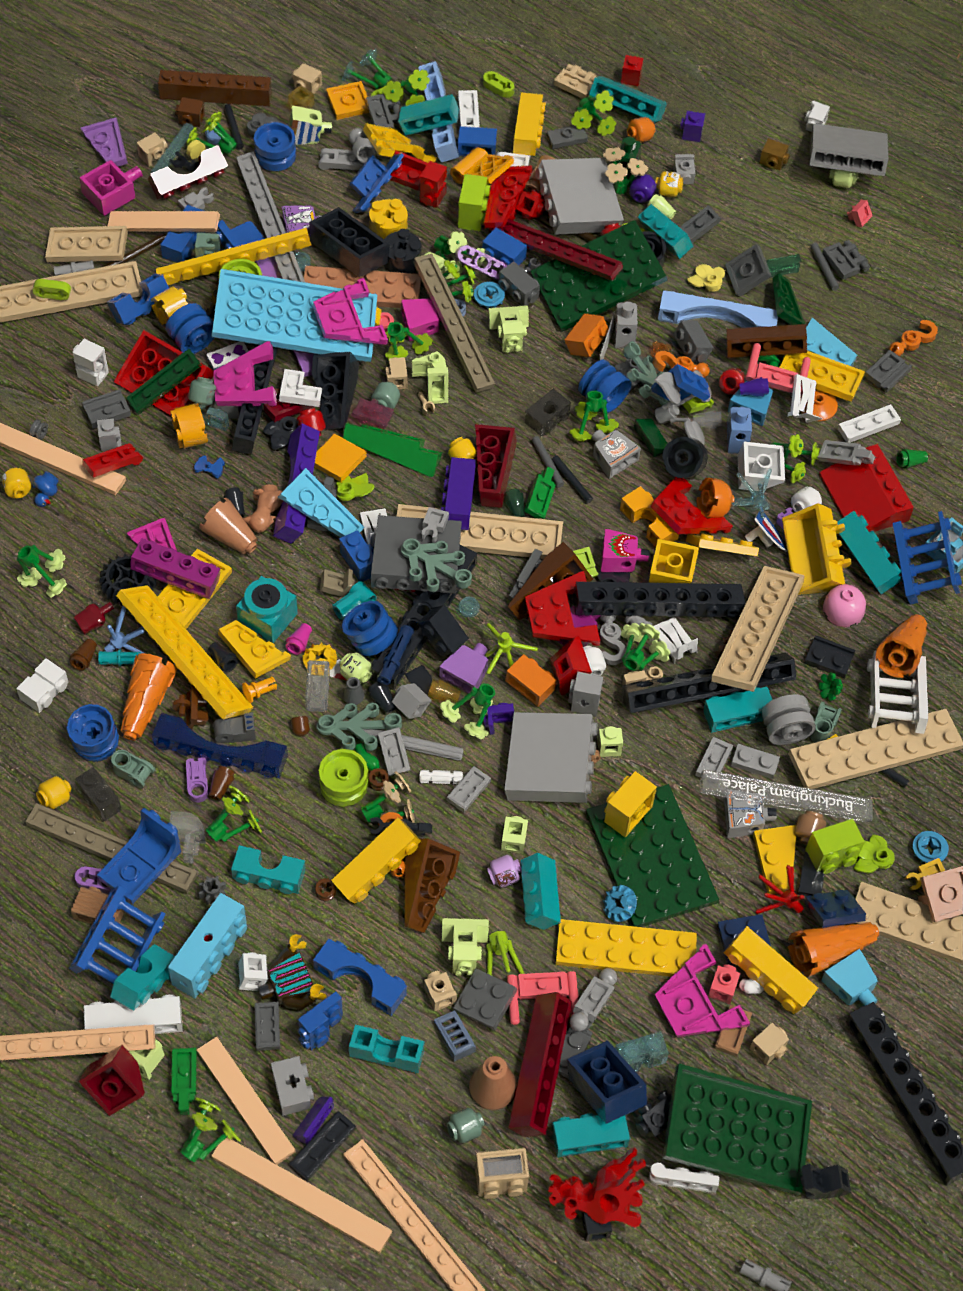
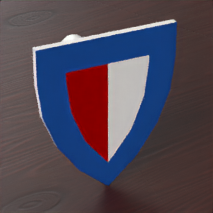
(766, 532)

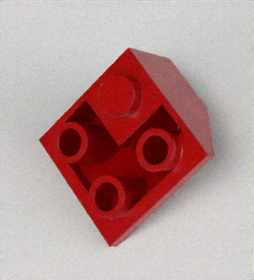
(568, 663)

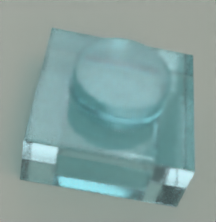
(217, 419)

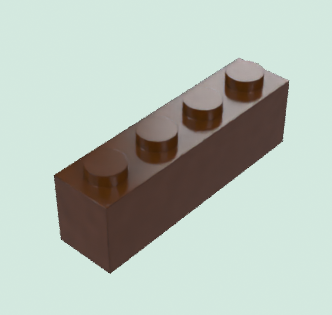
(773, 340)

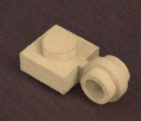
(635, 676)

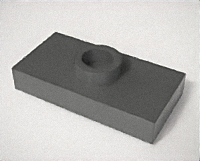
(566, 137)
(267, 1026)

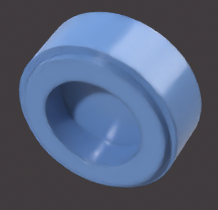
(212, 137)

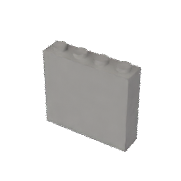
(849, 149)
(578, 195)
(551, 757)

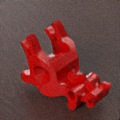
(607, 1196)

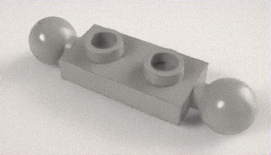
(593, 999)

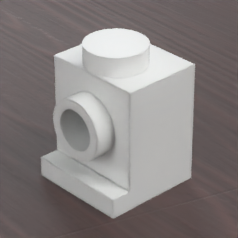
(817, 114)
(252, 971)

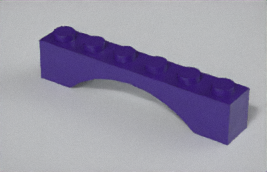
(302, 453)

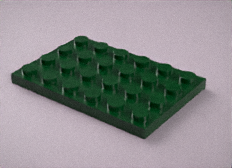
(576, 292)
(656, 861)
(737, 1129)

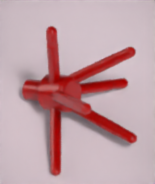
(787, 898)

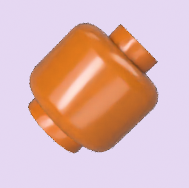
(641, 129)

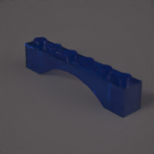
(263, 758)

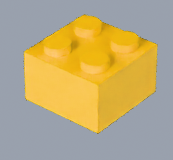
(673, 562)
(629, 803)

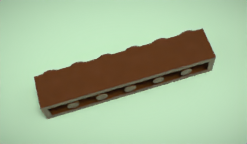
(215, 87)

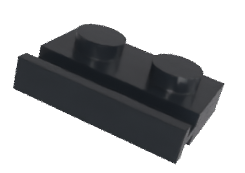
(829, 656)

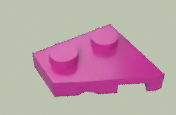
(156, 531)

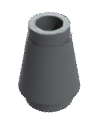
(353, 691)

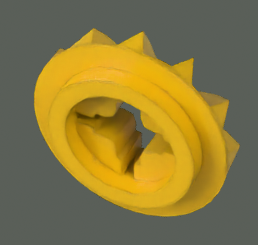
(329, 654)

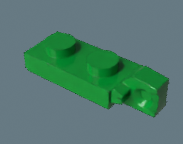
(540, 494)
(184, 1077)

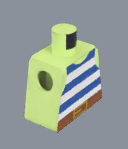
(307, 125)

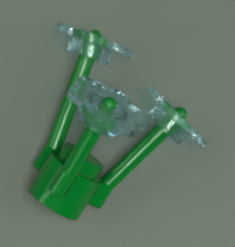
(381, 77)

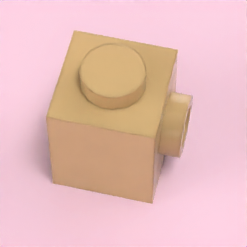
(307, 77)
(770, 1044)

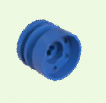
(605, 379)
(90, 722)

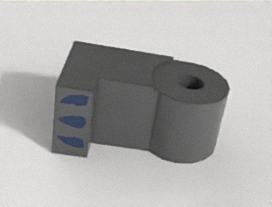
(235, 729)

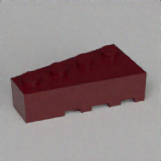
(494, 458)

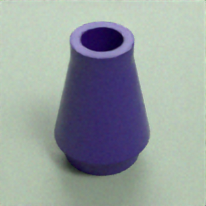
(755, 387)

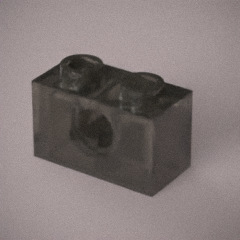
(547, 412)
(98, 794)

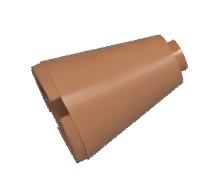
(229, 527)
(493, 1084)

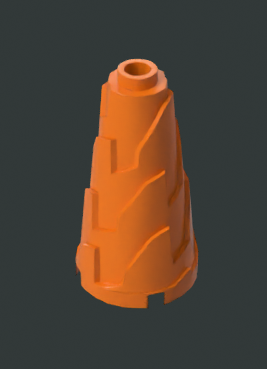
(902, 649)
(145, 691)
(826, 946)

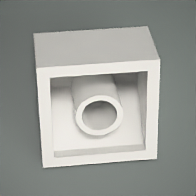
(756, 459)

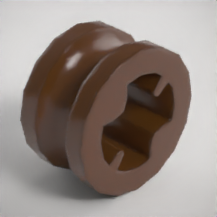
(372, 779)
(326, 896)

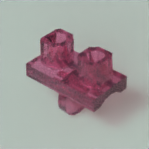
(373, 412)

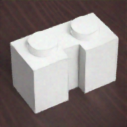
(90, 362)
(43, 685)

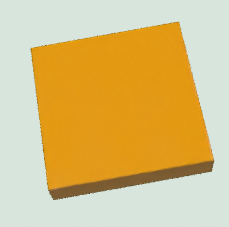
(348, 100)
(338, 457)

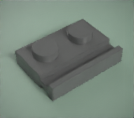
(888, 371)
(106, 407)

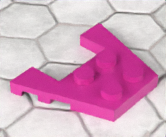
(340, 320)
(236, 380)
(688, 1005)

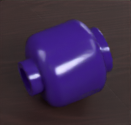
(642, 188)

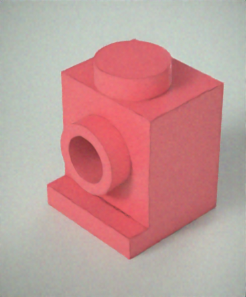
(723, 990)

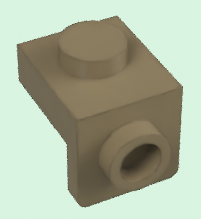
(336, 583)

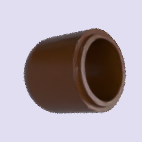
(300, 725)

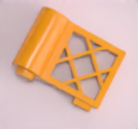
(476, 164)

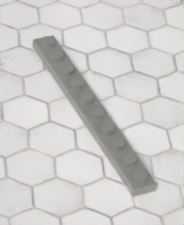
(268, 213)

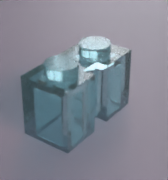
(646, 1049)

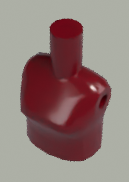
(92, 617)

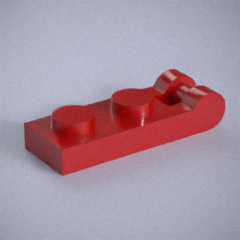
(112, 460)

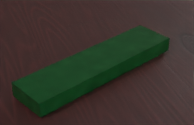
(163, 381)

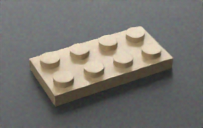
(86, 244)

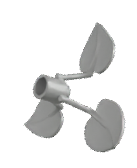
(670, 410)

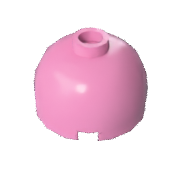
(844, 605)

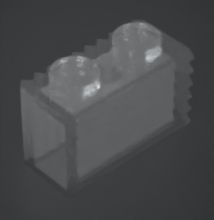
(317, 686)

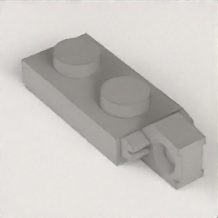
(845, 453)

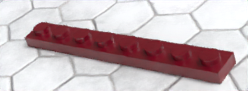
(563, 250)

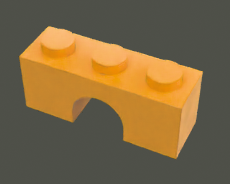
(637, 506)

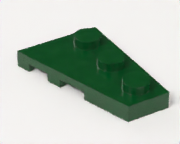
(786, 302)

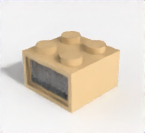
(501, 1173)

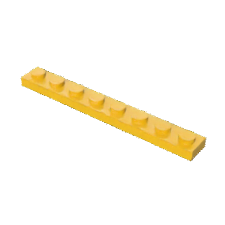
(252, 251)

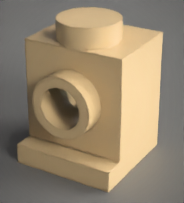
(151, 148)
(397, 372)
(440, 997)

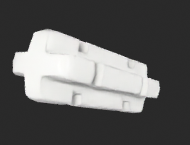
(440, 776)

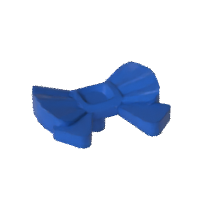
(215, 469)

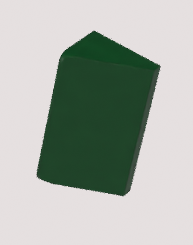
(650, 436)

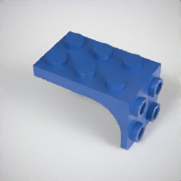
(143, 857)

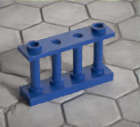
(906, 552)
(105, 920)

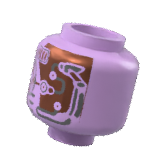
(504, 871)

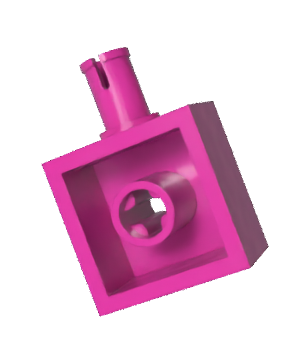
(109, 187)

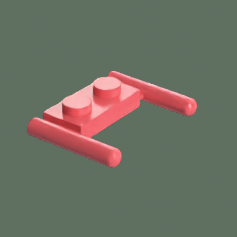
(777, 377)
(541, 983)

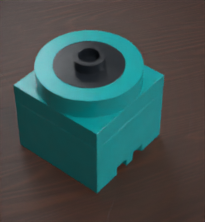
(267, 608)

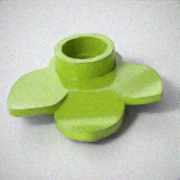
(354, 487)
(871, 853)

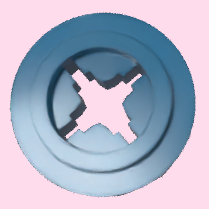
(493, 290)
(936, 841)
(627, 899)

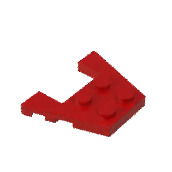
(681, 514)
(551, 613)

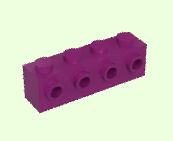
(175, 568)

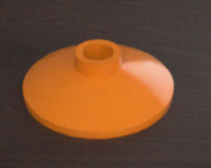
(824, 405)

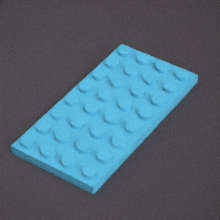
(281, 311)

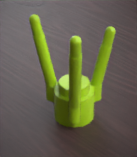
(500, 946)

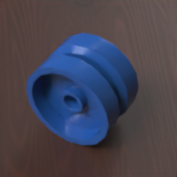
(275, 146)
(190, 328)
(369, 628)

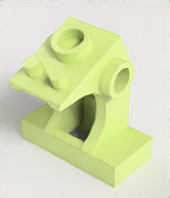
(511, 330)
(435, 369)
(464, 935)

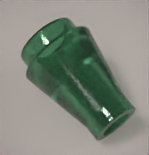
(515, 502)

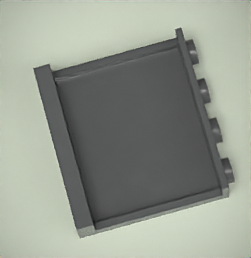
(392, 569)

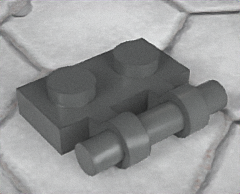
(379, 111)
(841, 259)

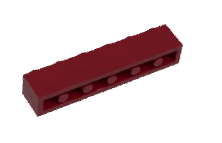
(540, 1065)

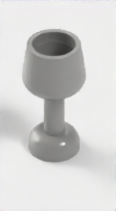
(362, 146)

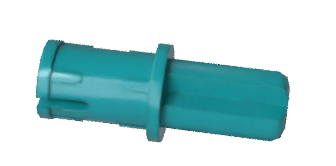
(116, 657)

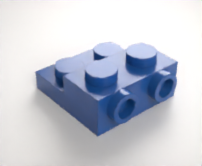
(315, 1024)

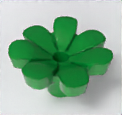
(831, 686)

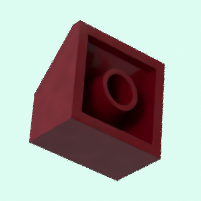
(114, 1080)

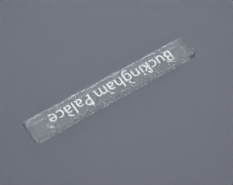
(786, 796)

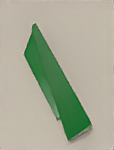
(395, 446)

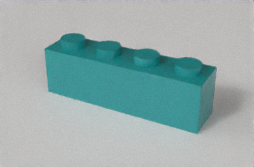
(630, 99)
(868, 553)

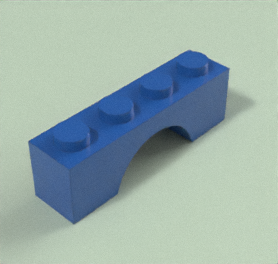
(336, 960)

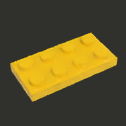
(829, 374)
(185, 604)

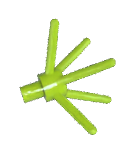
(504, 645)

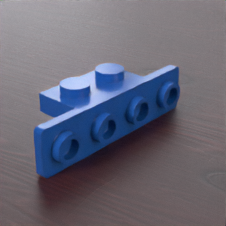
(371, 178)

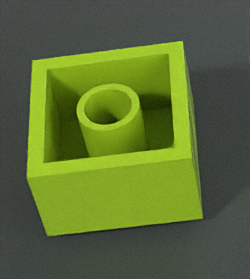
(473, 202)
(835, 846)

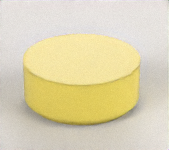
(195, 148)

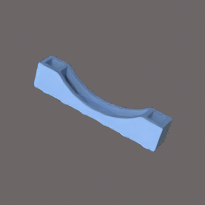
(442, 136)
(680, 307)

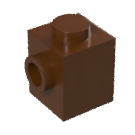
(190, 111)

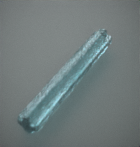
(174, 146)

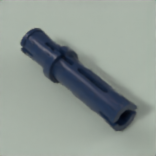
(392, 661)

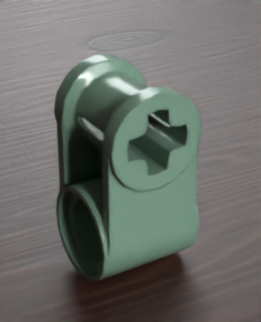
(825, 720)
(135, 769)

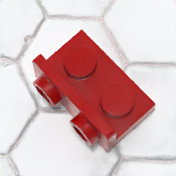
(409, 171)

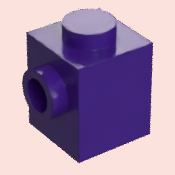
(692, 126)

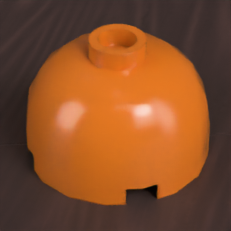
(715, 498)

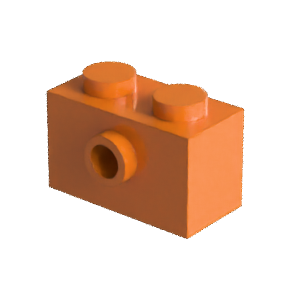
(586, 335)
(531, 680)

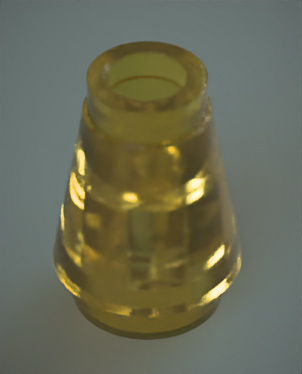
(443, 691)

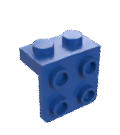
(239, 235)
(687, 382)

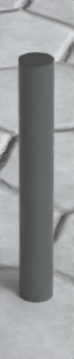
(824, 266)
(547, 460)

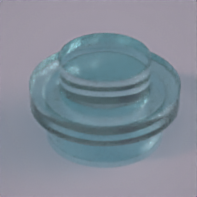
(469, 606)

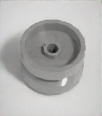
(788, 719)

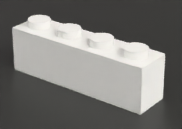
(162, 1012)

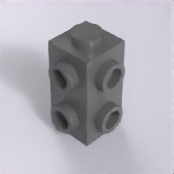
(519, 284)
(693, 340)

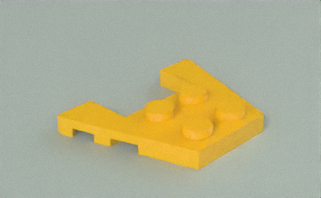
(387, 140)

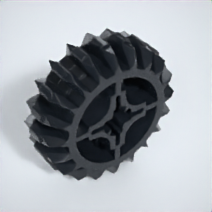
(126, 577)

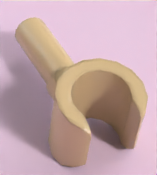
(426, 404)

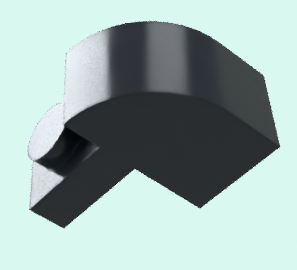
(825, 1182)

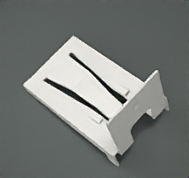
(808, 394)
(373, 515)
(676, 652)

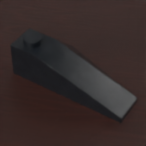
(338, 379)

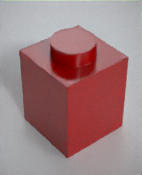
(632, 70)

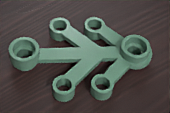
(632, 351)
(414, 550)
(333, 725)

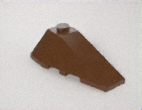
(555, 567)
(425, 881)

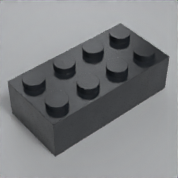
(349, 242)

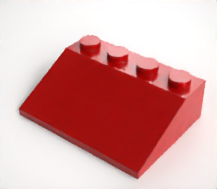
(146, 360)
(868, 491)

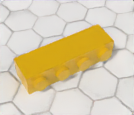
(529, 124)
(376, 861)
(770, 970)

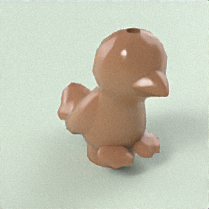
(267, 503)

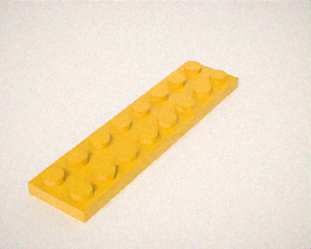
(185, 652)

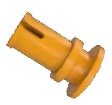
(254, 690)

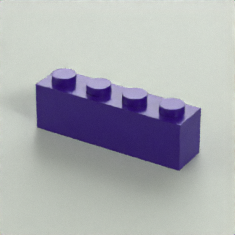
(459, 490)

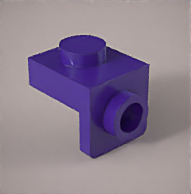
(497, 714)

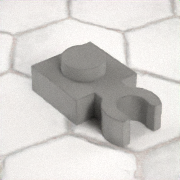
(196, 200)
(434, 522)

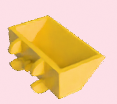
(814, 548)

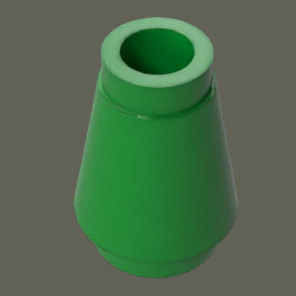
(908, 458)

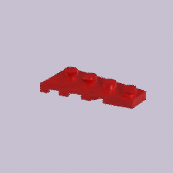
(505, 194)

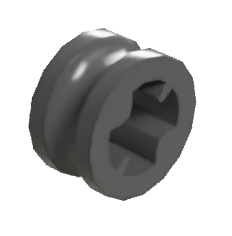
(38, 429)

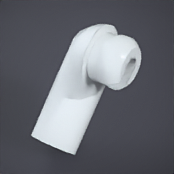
(750, 986)

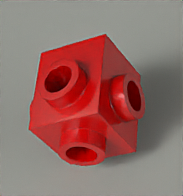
(526, 205)

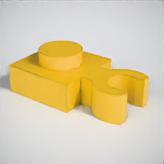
(926, 869)

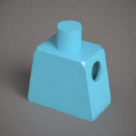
(852, 979)

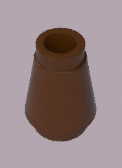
(83, 655)
(220, 782)

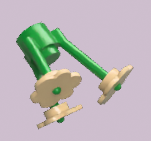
(617, 173)
(375, 809)

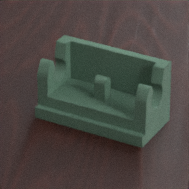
(206, 244)

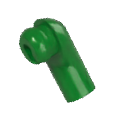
(770, 360)
(372, 761)

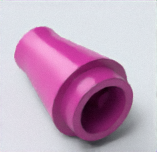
(298, 640)

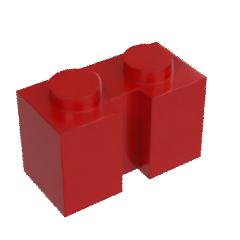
(432, 184)

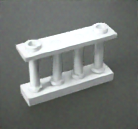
(918, 701)

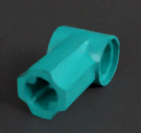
(358, 594)

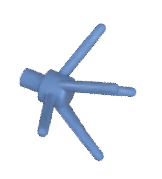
(118, 639)

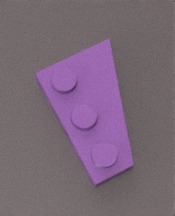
(107, 140)

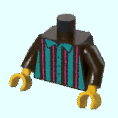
(290, 979)

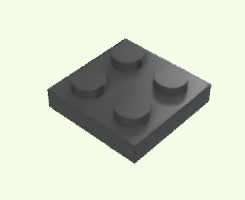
(748, 270)
(485, 999)

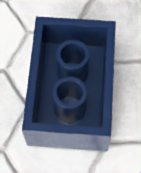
(607, 1082)

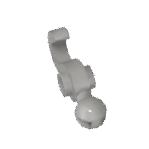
(610, 635)

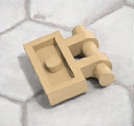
(575, 80)

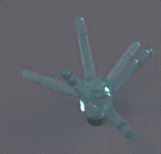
(757, 498)

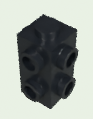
(654, 1117)

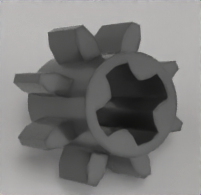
(211, 889)

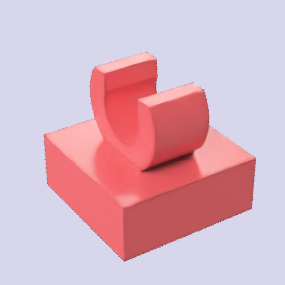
(860, 213)

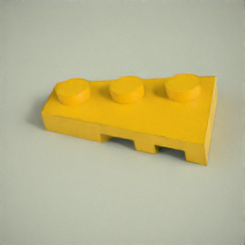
(723, 544)
(251, 650)
(775, 852)

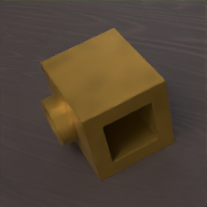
(774, 154)

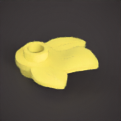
(707, 277)

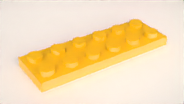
(623, 948)

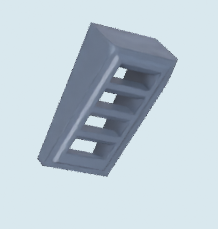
(462, 1051)

